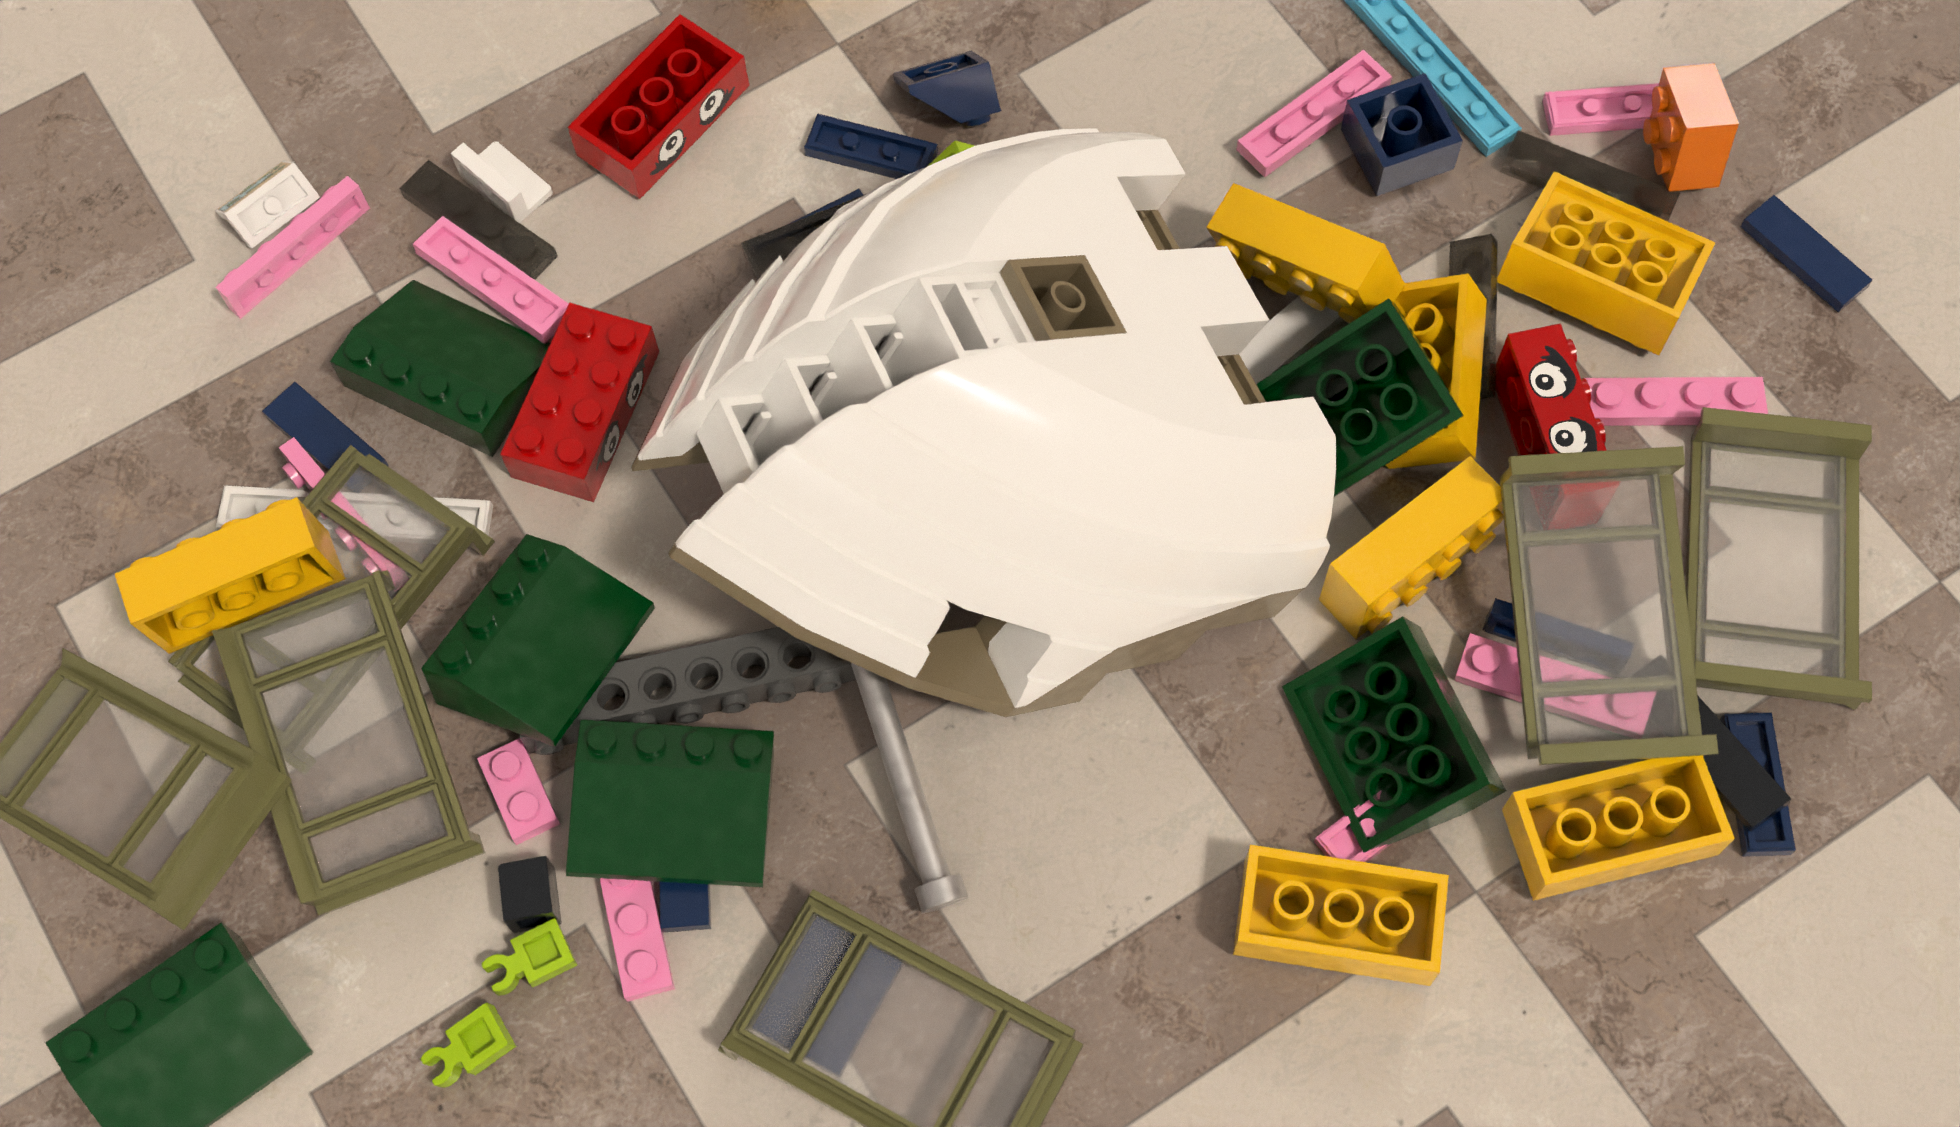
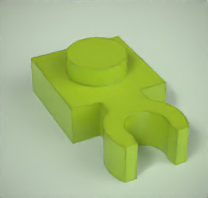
(538, 956)
(474, 1045)

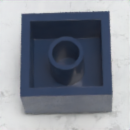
(1401, 134)

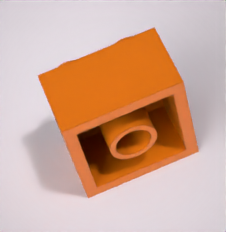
(1690, 127)

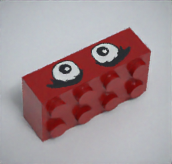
(659, 106)
(1545, 396)
(580, 402)

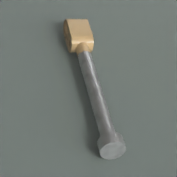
(939, 886)

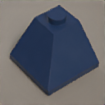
(954, 85)

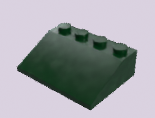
(442, 365)
(1371, 389)
(536, 641)
(1394, 726)
(670, 803)
(182, 1040)

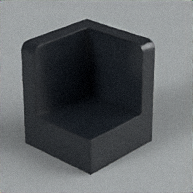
(528, 893)

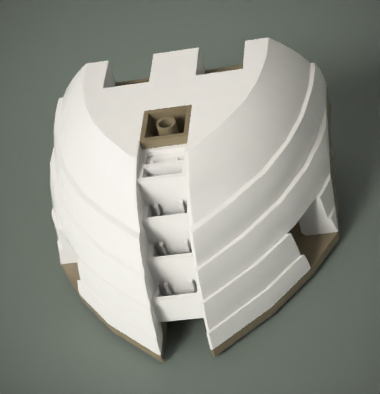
(1002, 408)

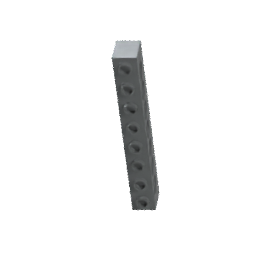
(685, 666)

